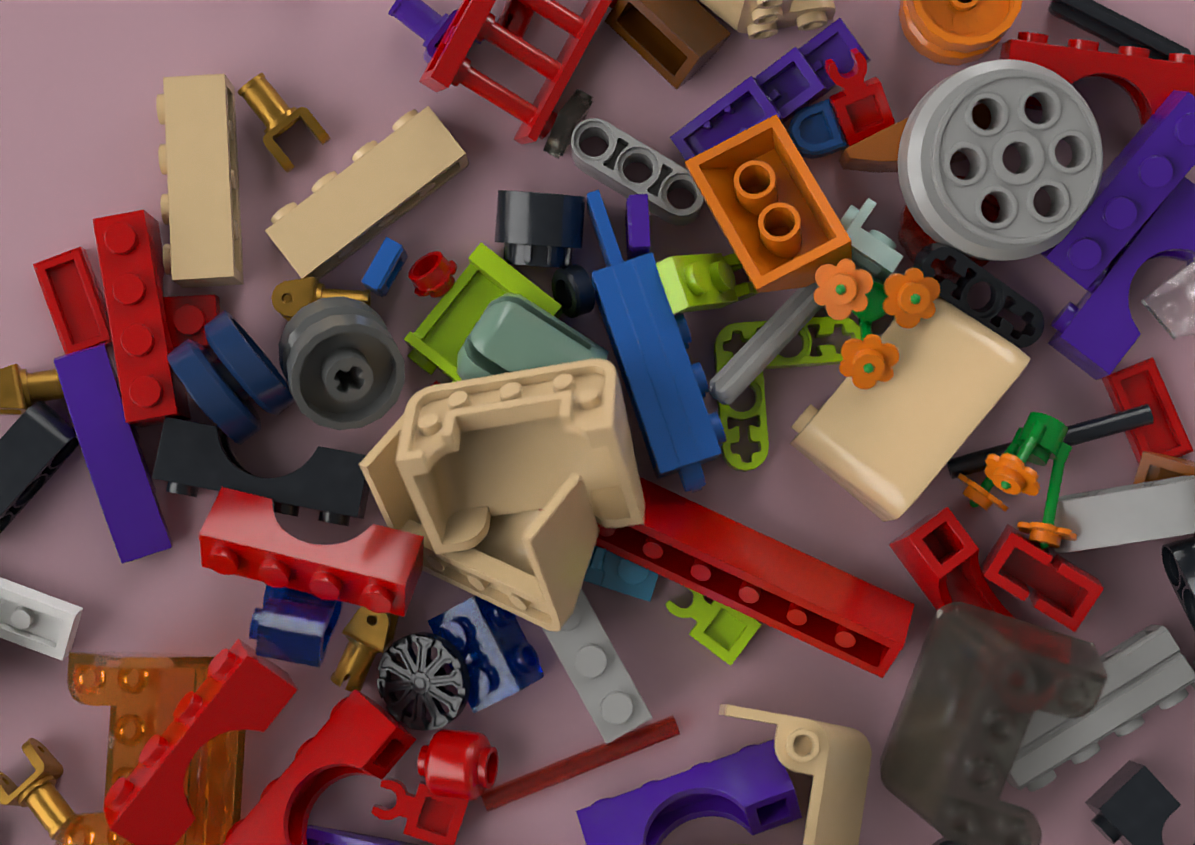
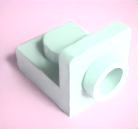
(870, 250)

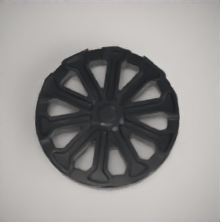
(423, 681)

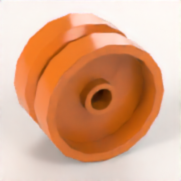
(956, 29)

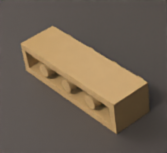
(201, 181)
(368, 194)

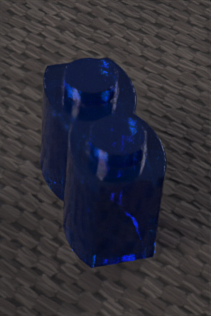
(294, 626)

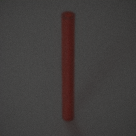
(580, 763)

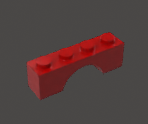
(1143, 78)
(133, 289)
(945, 562)
(367, 571)
(237, 695)
(354, 741)

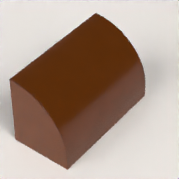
(669, 35)

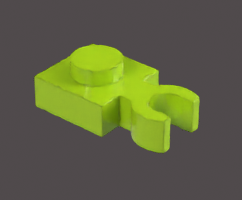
(717, 626)

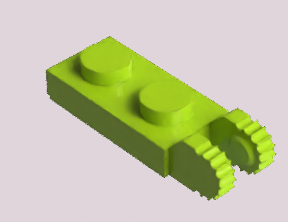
(702, 282)

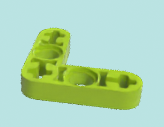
(826, 356)

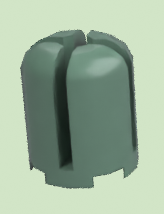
(520, 337)

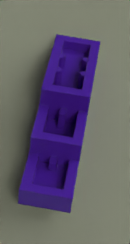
(780, 89)
(112, 453)

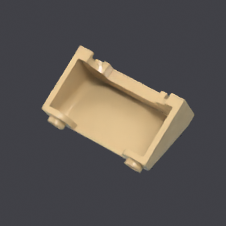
(903, 431)
(511, 446)

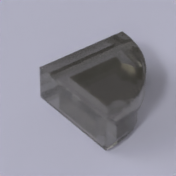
(566, 120)

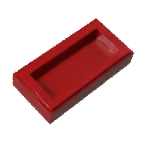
(74, 300)
(1141, 386)

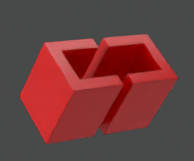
(1058, 586)

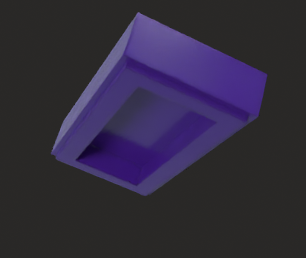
(637, 226)

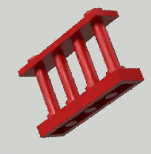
(476, 22)

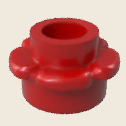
(432, 275)

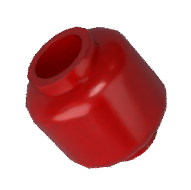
(458, 764)

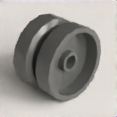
(341, 363)

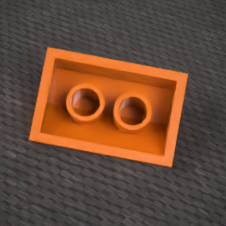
(770, 207)

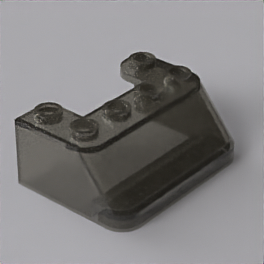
(970, 713)

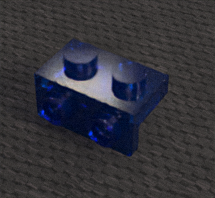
(492, 648)

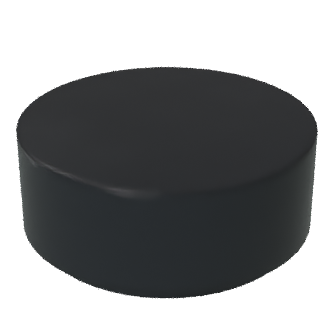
(573, 290)

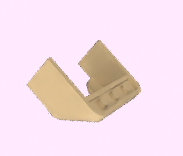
(526, 560)
(839, 765)

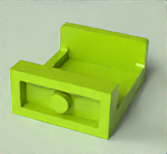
(452, 319)

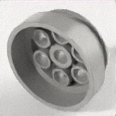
(943, 124)

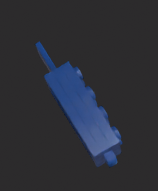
(654, 359)

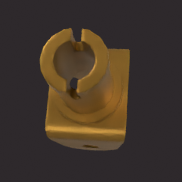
(277, 116)
(294, 294)
(23, 389)
(367, 636)
(39, 789)

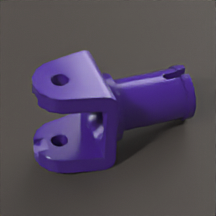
(423, 22)

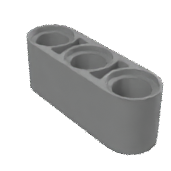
(626, 150)
(1127, 513)

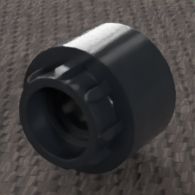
(539, 227)

